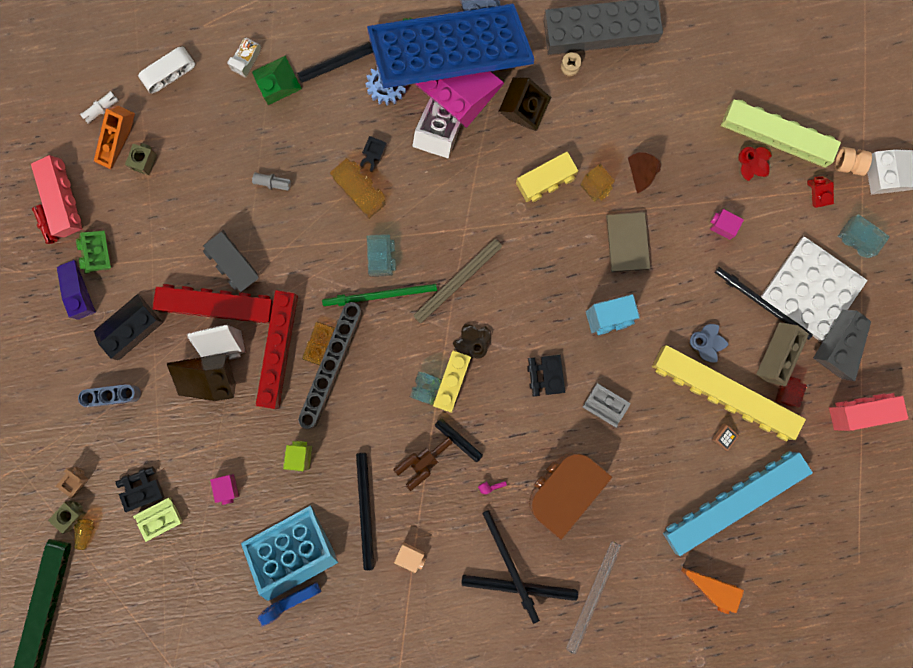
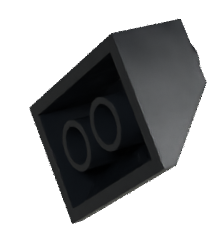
(127, 328)

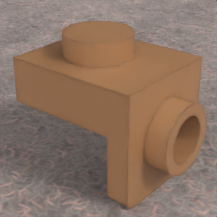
(72, 481)

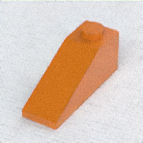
(113, 134)
(723, 595)

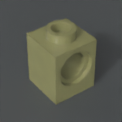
(141, 166)
(60, 520)

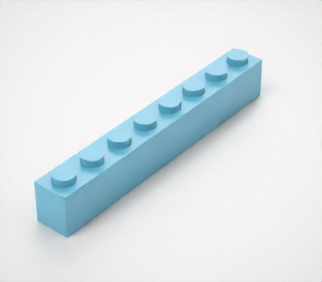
(737, 503)

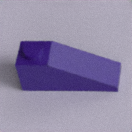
(74, 291)

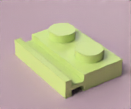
(158, 519)

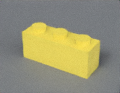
(547, 177)
(452, 381)

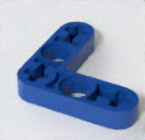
(276, 609)

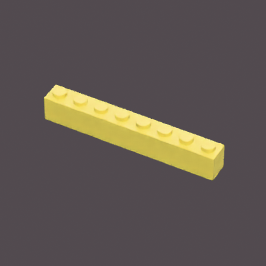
(729, 393)

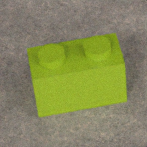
(297, 456)

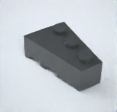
(230, 261)
(844, 345)

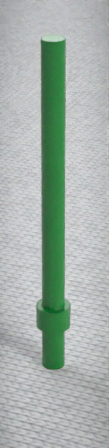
(342, 300)

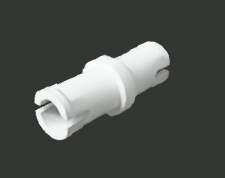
(99, 107)

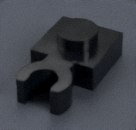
(373, 151)

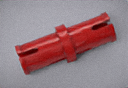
(43, 224)

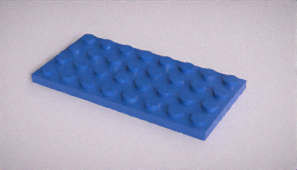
(449, 45)

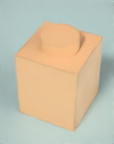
(410, 558)

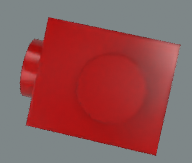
(821, 191)

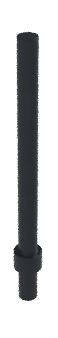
(732, 281)
(527, 602)

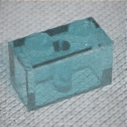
(863, 236)
(380, 255)

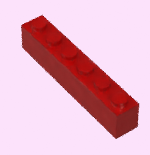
(213, 305)
(277, 350)

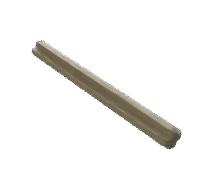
(457, 281)

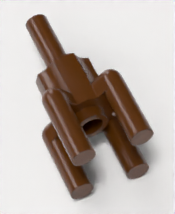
(421, 463)

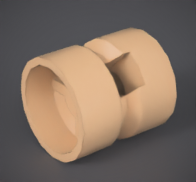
(851, 160)

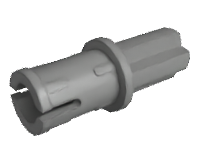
(271, 181)

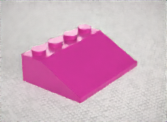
(463, 95)

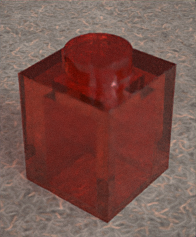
(792, 393)

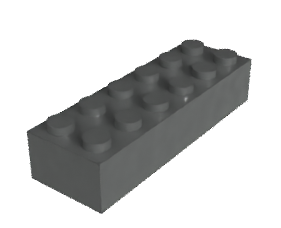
(602, 26)

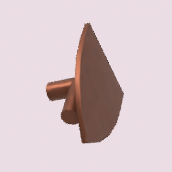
(644, 169)

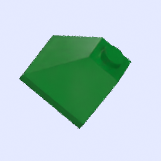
(276, 80)

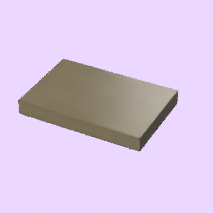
(628, 242)

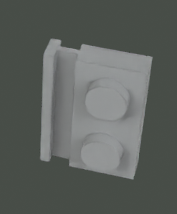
(606, 405)

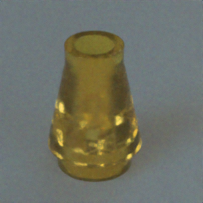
(83, 532)

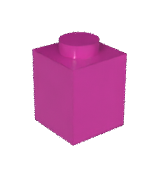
(726, 224)
(224, 489)

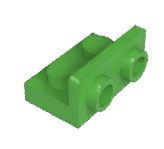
(93, 251)

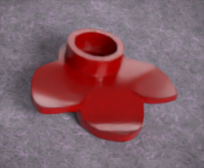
(756, 164)

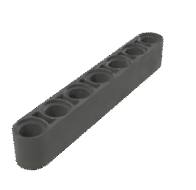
(322, 372)

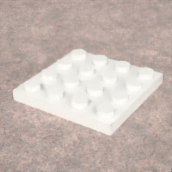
(813, 288)

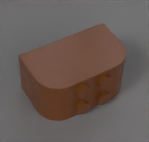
(566, 492)

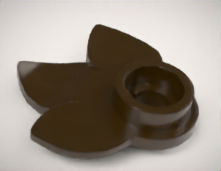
(470, 339)

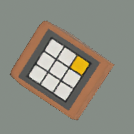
(725, 437)

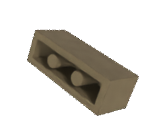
(782, 354)

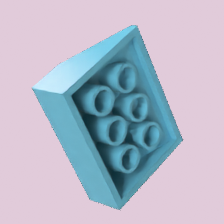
(288, 554)

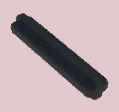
(457, 439)

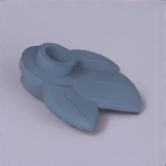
(710, 342)

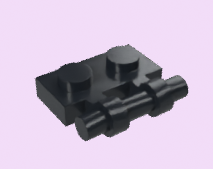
(552, 375)
(141, 495)

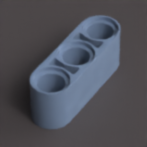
(100, 395)

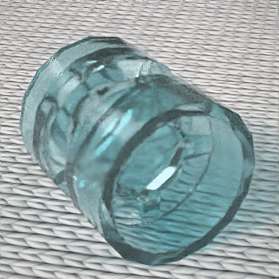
(424, 395)

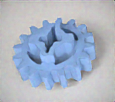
(376, 89)

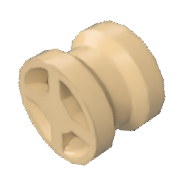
(570, 68)

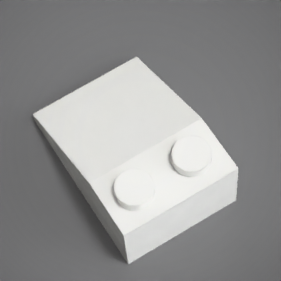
(436, 130)
(891, 171)
(218, 341)

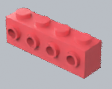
(56, 196)

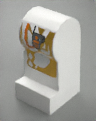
(244, 57)

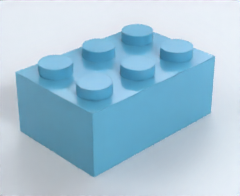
(612, 314)

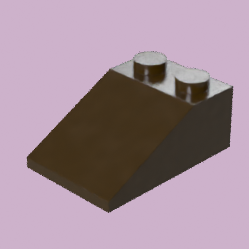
(203, 377)

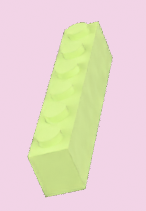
(781, 133)

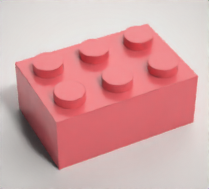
(868, 412)

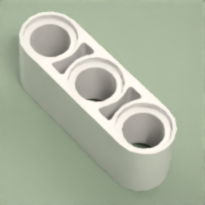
(166, 70)

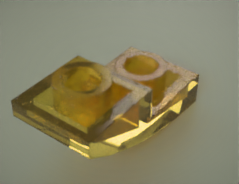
(318, 343)

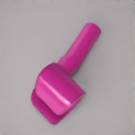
(486, 489)

